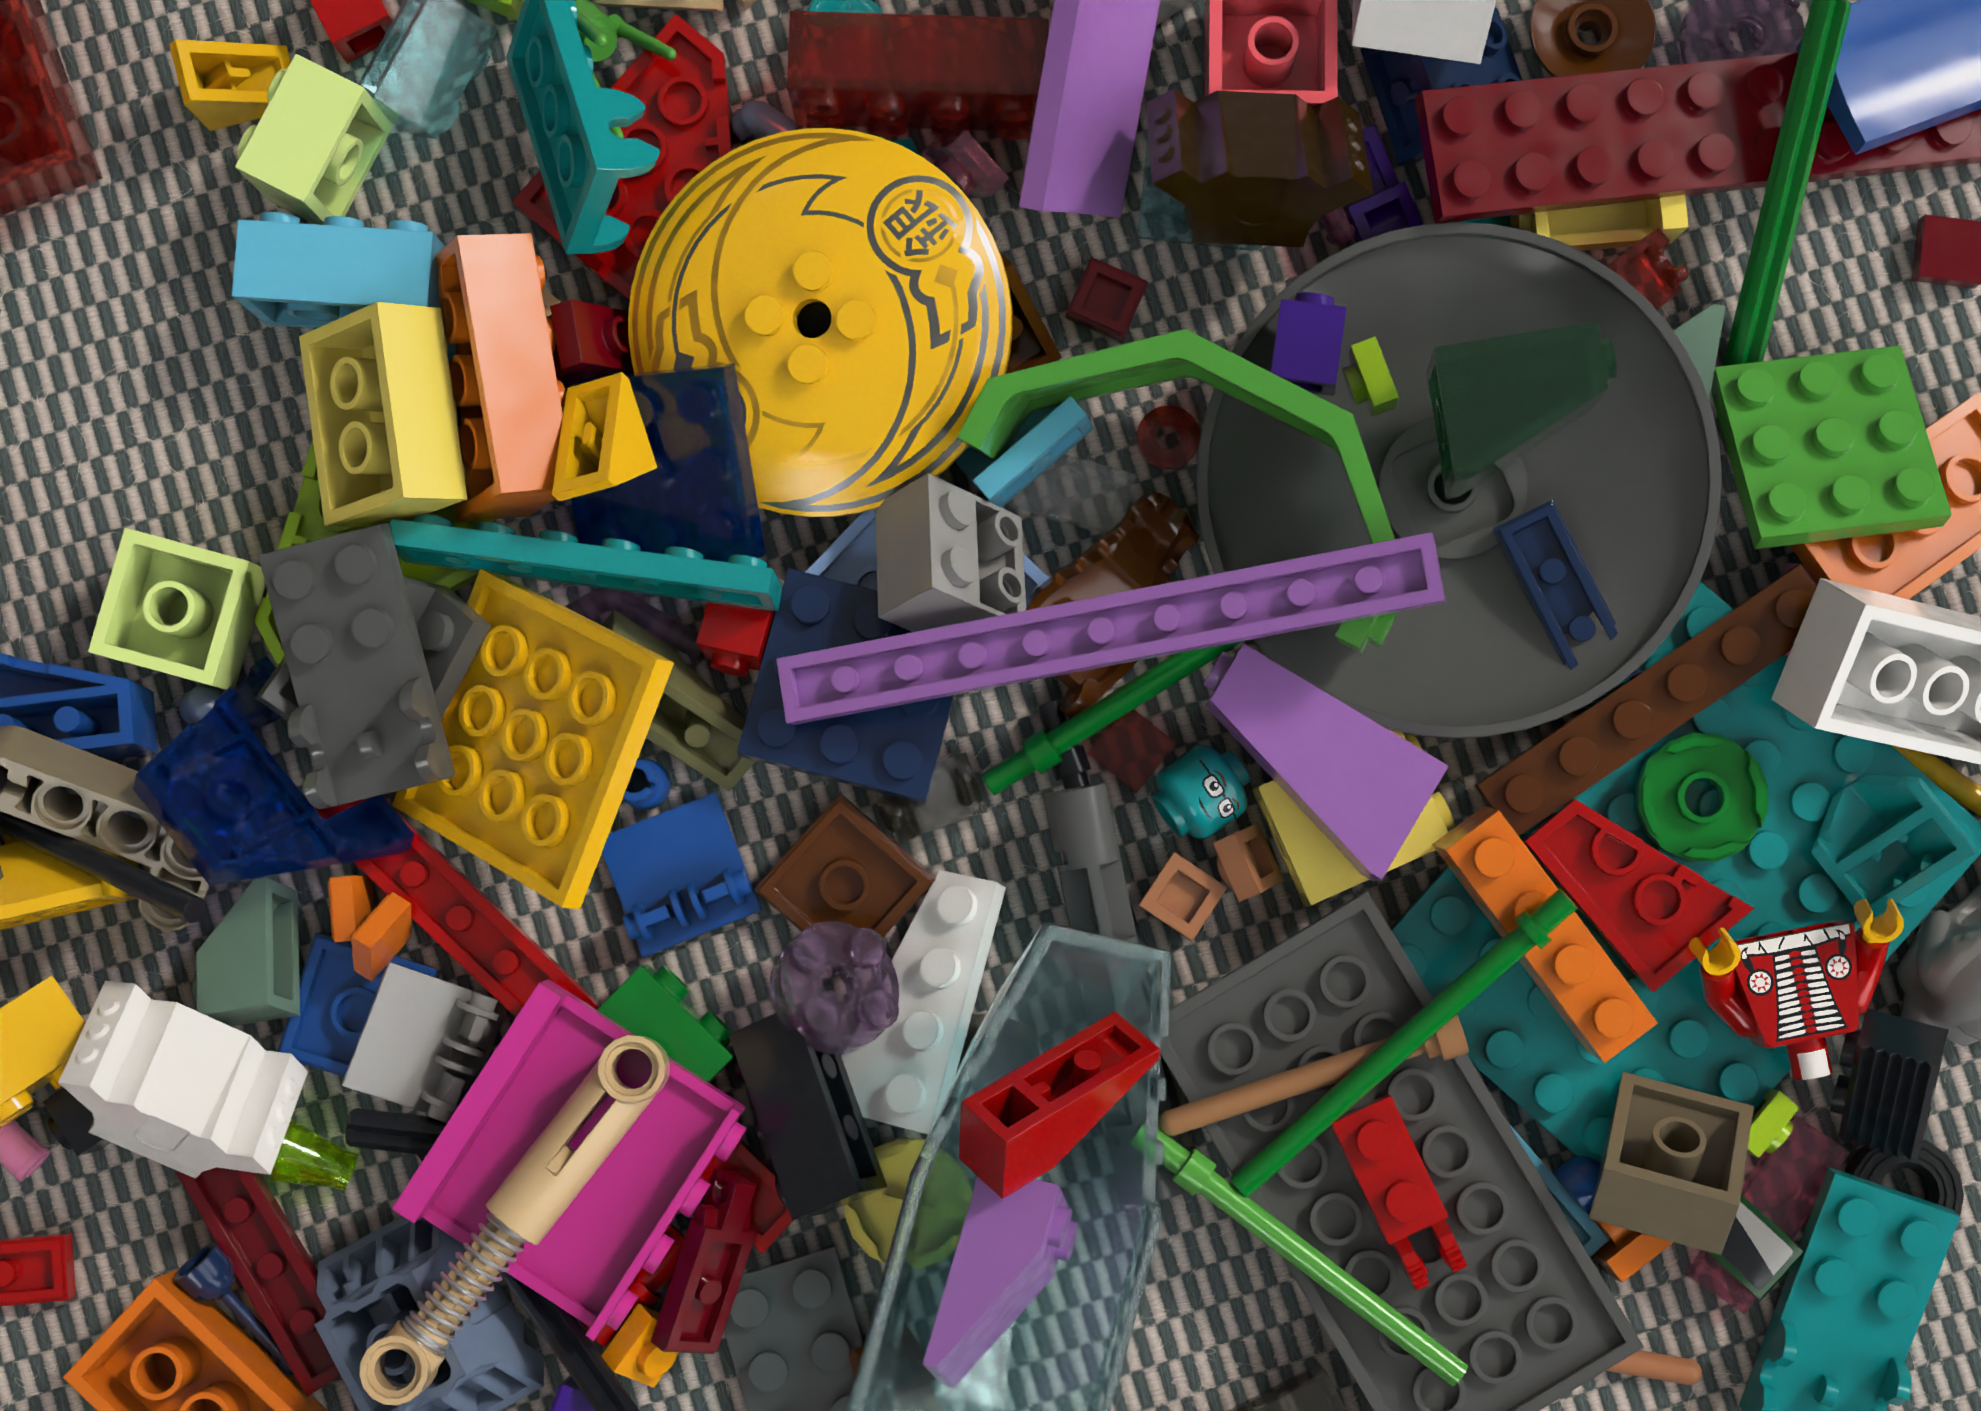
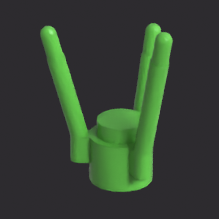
(601, 36)

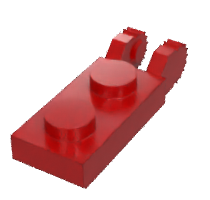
(1396, 1184)

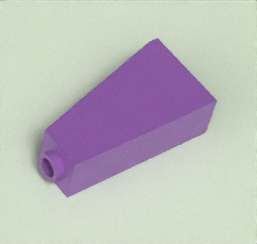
(1331, 760)

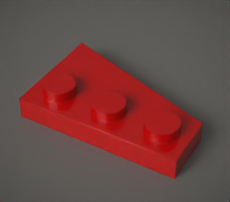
(1632, 892)

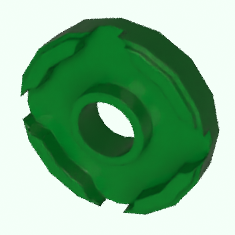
(1662, 804)

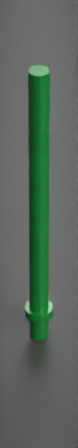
(1529, 932)

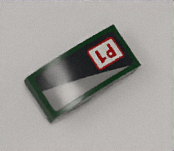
(1756, 1251)

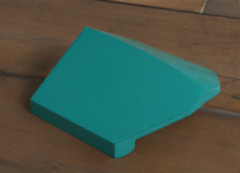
(1888, 839)

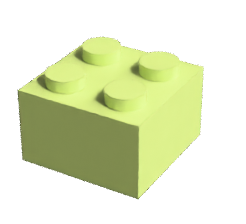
(313, 141)
(178, 609)

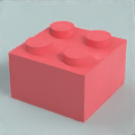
(1272, 47)

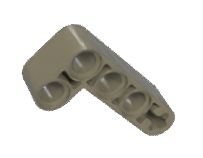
(94, 814)

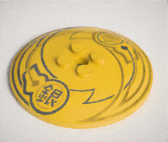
(909, 295)

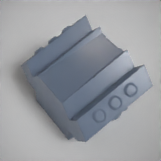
(380, 1282)

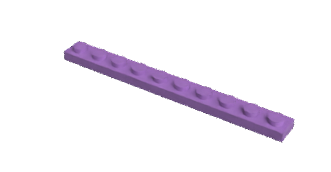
(1113, 629)

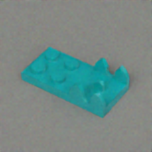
(571, 125)
(1851, 1301)

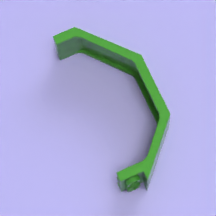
(1172, 356)

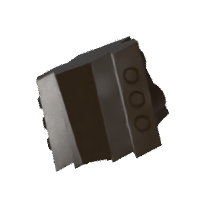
(1256, 163)

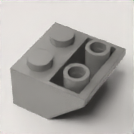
(946, 557)

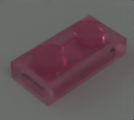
(966, 164)

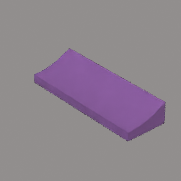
(1089, 106)

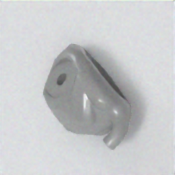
(1944, 971)

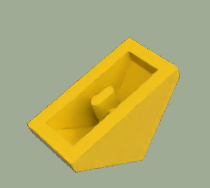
(226, 79)
(600, 438)

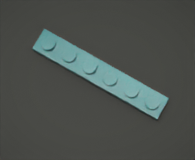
(612, 566)

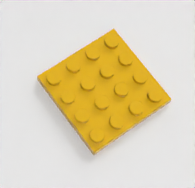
(541, 740)

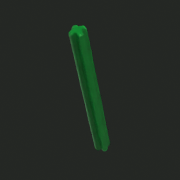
(1787, 181)

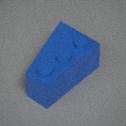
(78, 707)

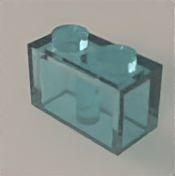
(427, 64)

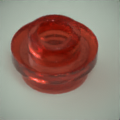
(1173, 418)

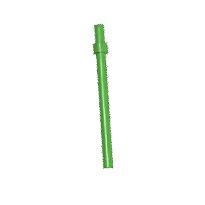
(1196, 1174)

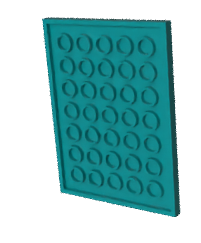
(1518, 1033)

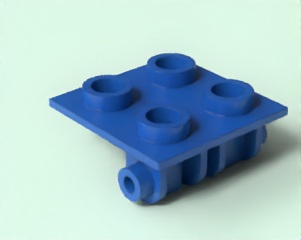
(679, 875)

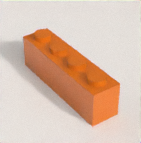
(1569, 969)

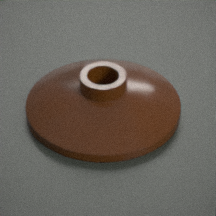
(1622, 27)

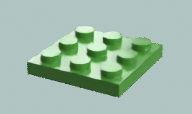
(1828, 447)

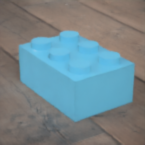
(323, 272)

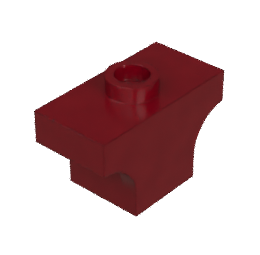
(589, 340)

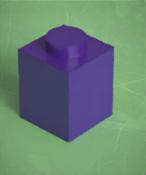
(1309, 342)

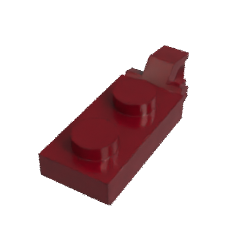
(708, 1268)

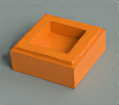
(350, 904)
(381, 936)

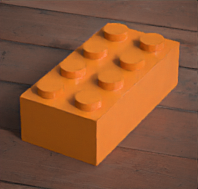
(182, 1357)

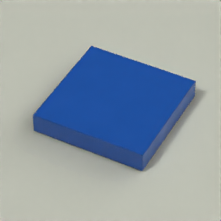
(333, 1005)

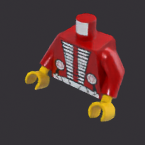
(1799, 983)

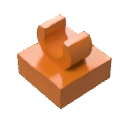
(1627, 1251)

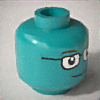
(1201, 791)

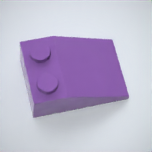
(997, 1271)

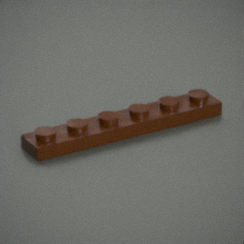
(1650, 703)

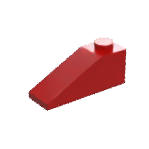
(1050, 1103)

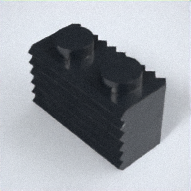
(1889, 1083)

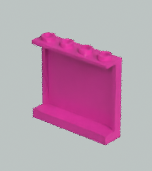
(631, 1198)

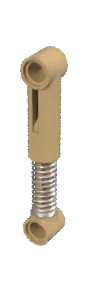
(520, 1212)

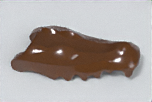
(1129, 557)

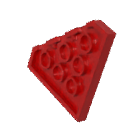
(683, 118)

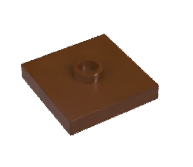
(845, 873)

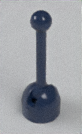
(210, 1277)

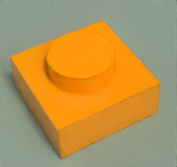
(633, 1353)

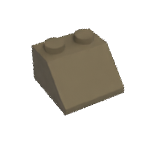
(1672, 1163)

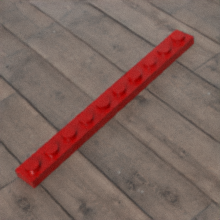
(512, 966)

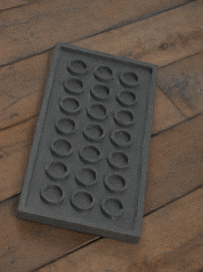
(1530, 1301)

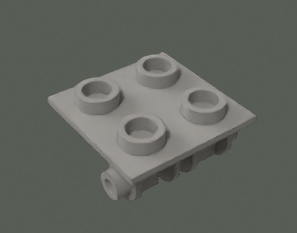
(423, 1042)

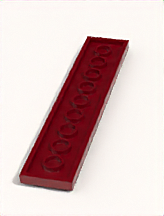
(1640, 138)

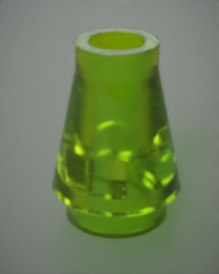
(312, 1160)

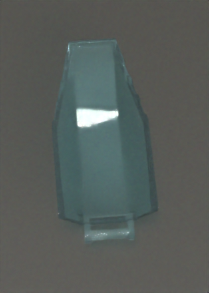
(1077, 1330)

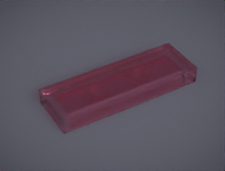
(1785, 1191)

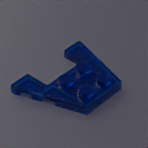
(241, 811)

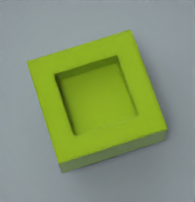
(1370, 378)
(1771, 1123)

